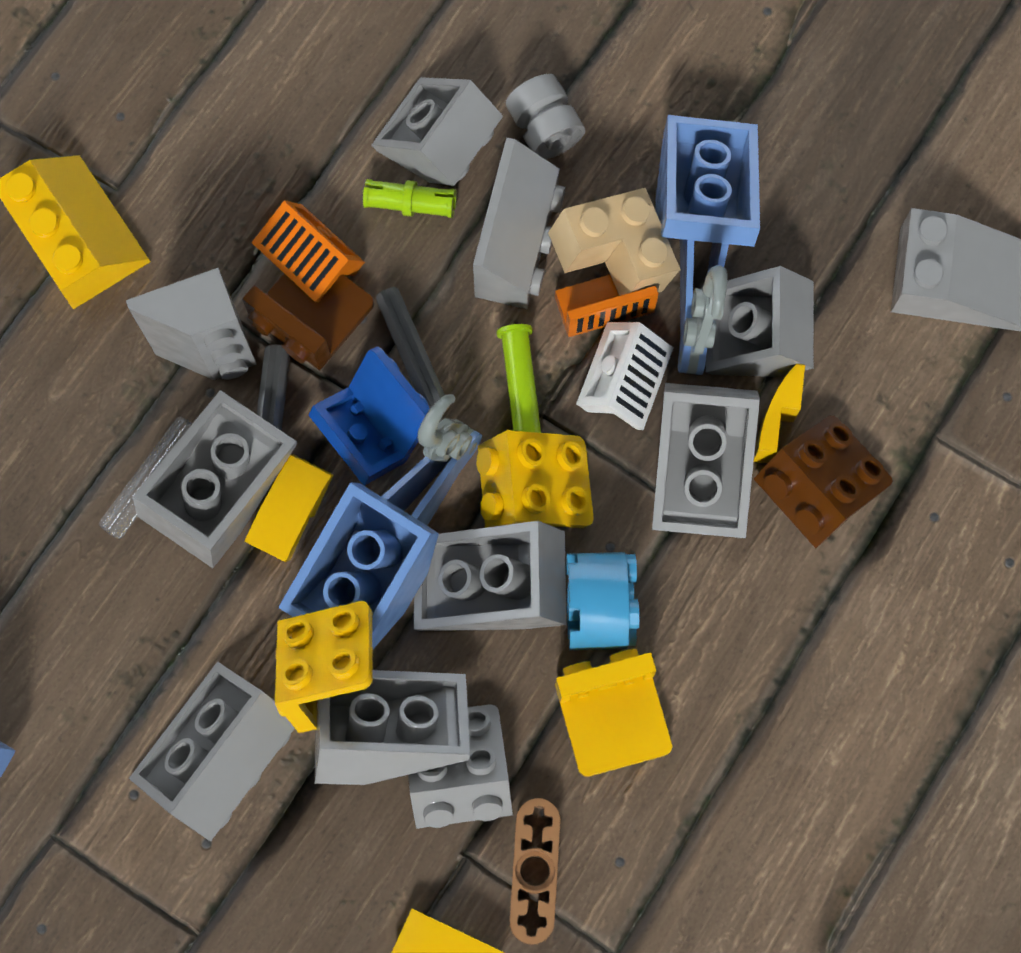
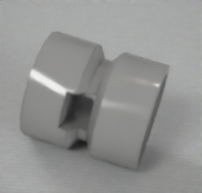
(543, 111)

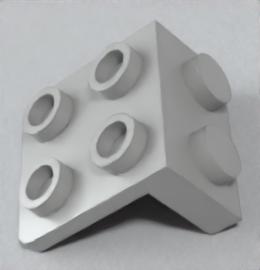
(468, 788)

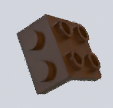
(306, 327)
(823, 479)

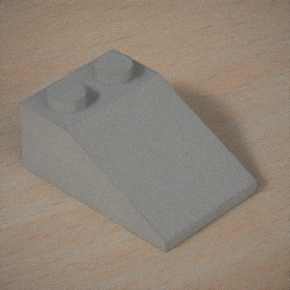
(957, 271)
(705, 460)
(213, 478)
(495, 580)
(392, 728)

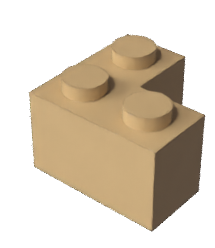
(623, 235)

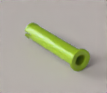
(520, 377)

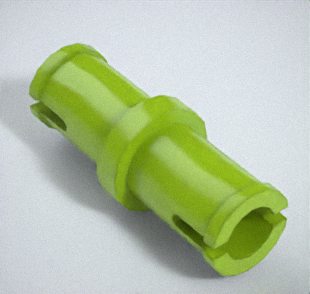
(409, 198)

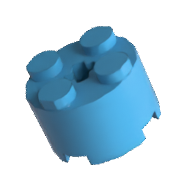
(601, 601)

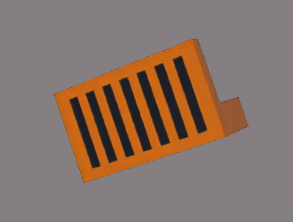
(306, 249)
(596, 302)

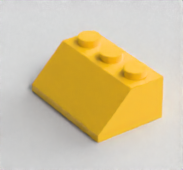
(71, 226)

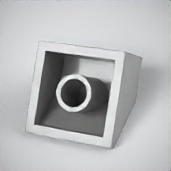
(439, 129)
(764, 325)

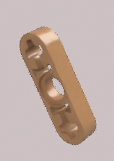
(549, 834)

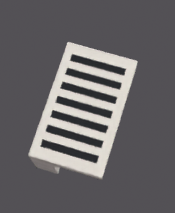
(625, 373)

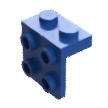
(373, 419)

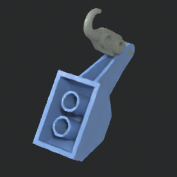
(712, 196)
(370, 542)

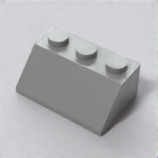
(517, 227)
(195, 326)
(213, 751)

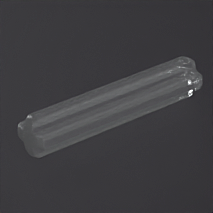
(122, 511)

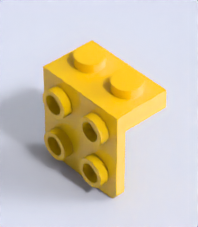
(535, 479)
(321, 658)
(613, 713)

